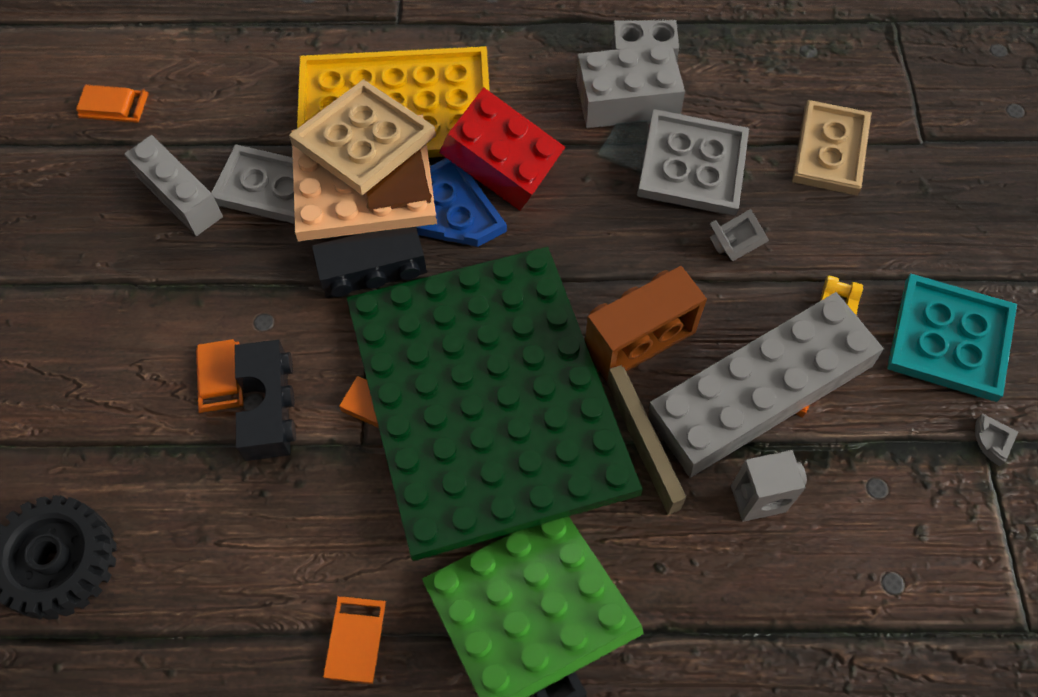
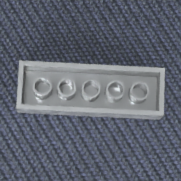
(763, 383)

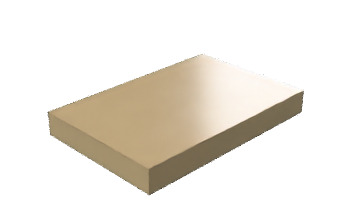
(832, 147)

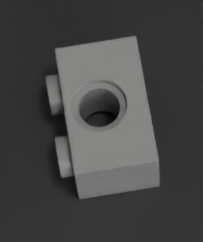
(768, 485)

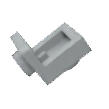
(738, 235)

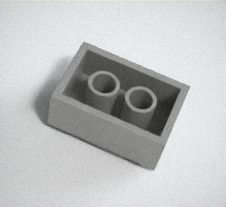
(628, 84)

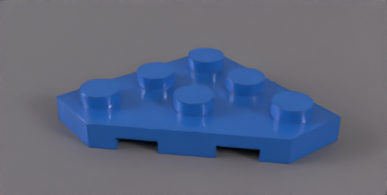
(461, 208)

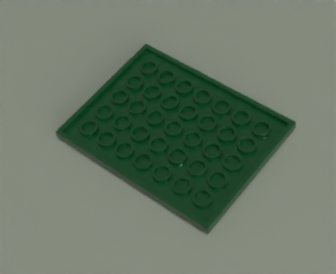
(488, 403)

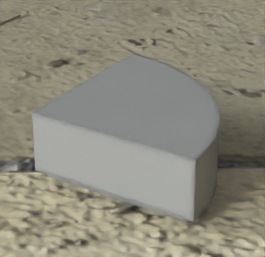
(994, 438)

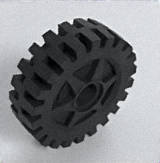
(76, 571)

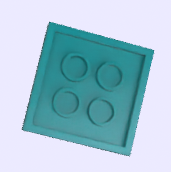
(953, 337)

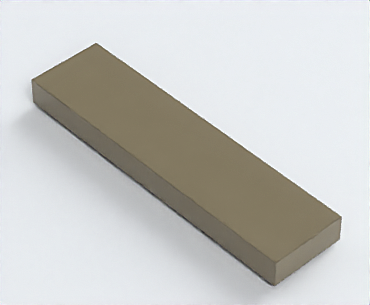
(645, 440)

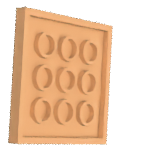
(332, 208)

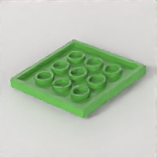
(530, 610)

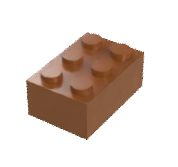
(644, 321)

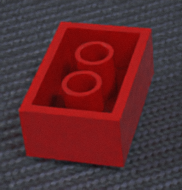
(501, 149)

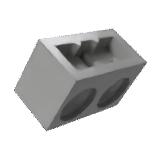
(645, 33)

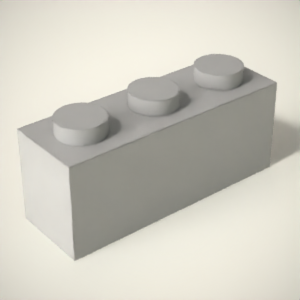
(174, 185)

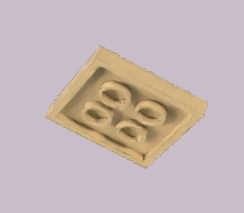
(362, 136)

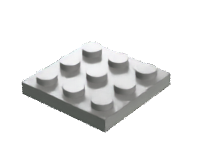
(694, 162)

